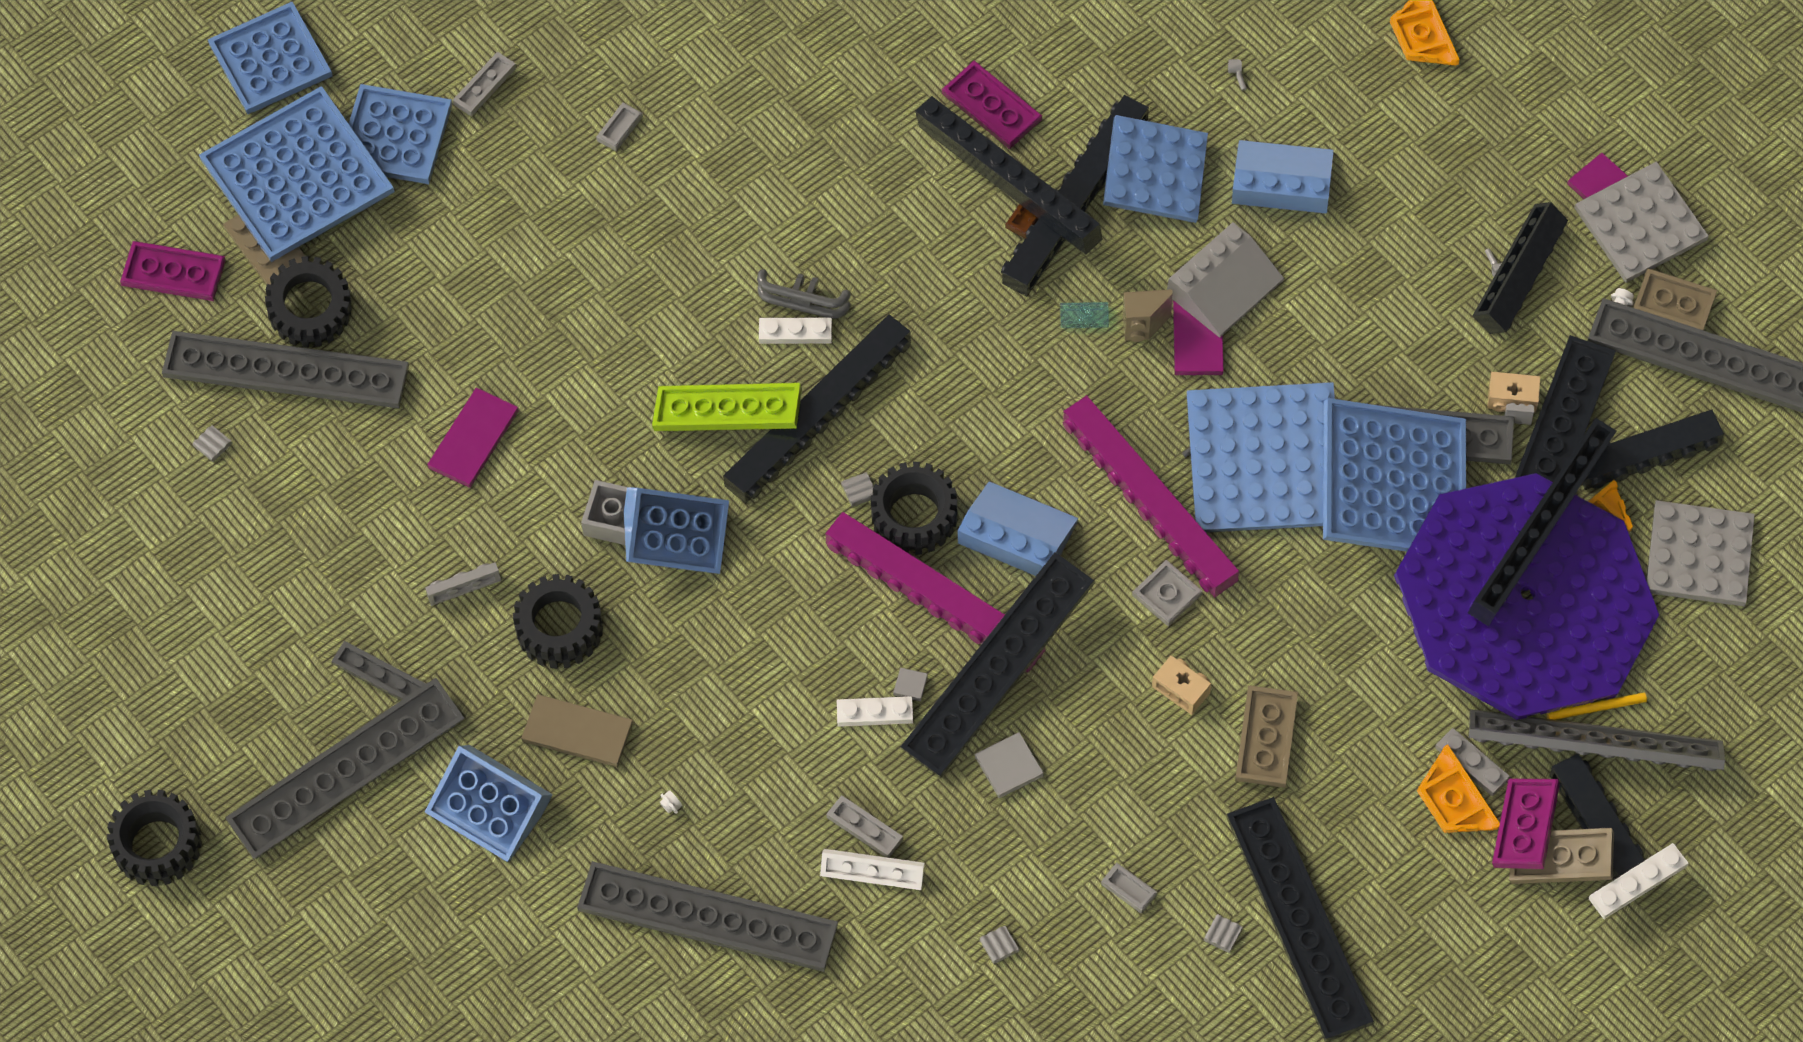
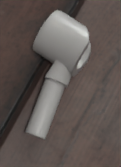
(1235, 66)
(1495, 266)

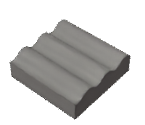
(1521, 413)
(212, 443)
(858, 489)
(910, 684)
(1223, 933)
(999, 944)

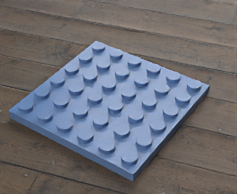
(296, 173)
(1258, 456)
(1386, 471)

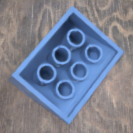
(1282, 176)
(1015, 528)
(674, 529)
(487, 802)

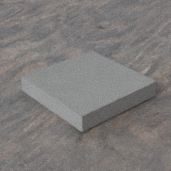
(1167, 593)
(1009, 765)

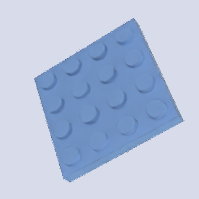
(270, 58)
(400, 130)
(1155, 169)

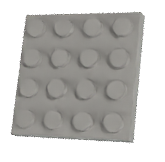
(1641, 222)
(1700, 553)

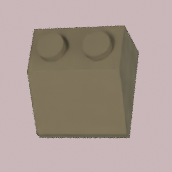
(1145, 313)

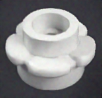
(1623, 297)
(670, 802)

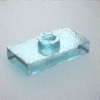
(1084, 315)

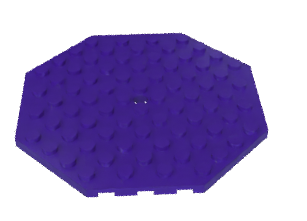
(1537, 653)

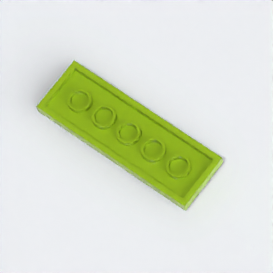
(727, 407)

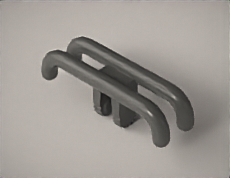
(803, 300)

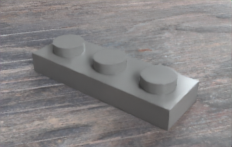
(484, 84)
(462, 583)
(1475, 763)
(864, 827)

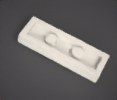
(795, 330)
(874, 711)

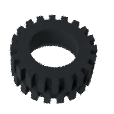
(314, 328)
(908, 482)
(565, 647)
(145, 811)

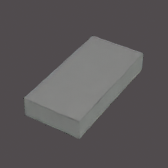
(619, 126)
(1129, 888)

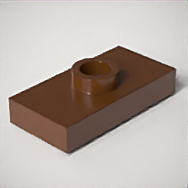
(1021, 221)

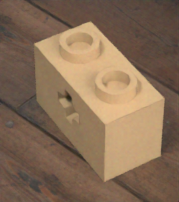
(1505, 384)
(1186, 695)

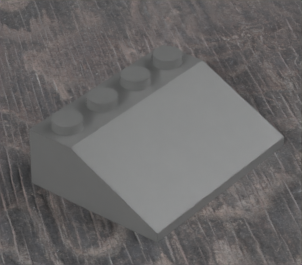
(1224, 280)

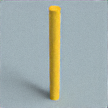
(1598, 706)

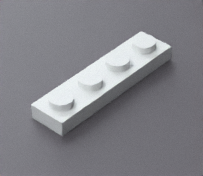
(872, 869)
(1638, 881)

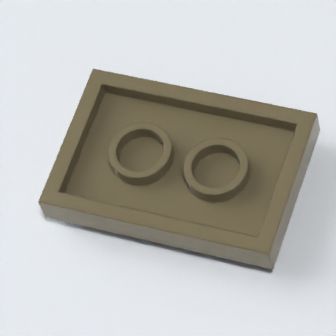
(1675, 299)

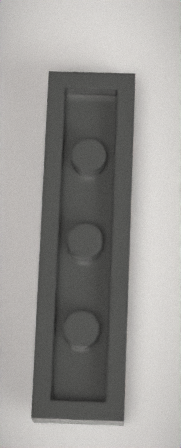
(375, 671)

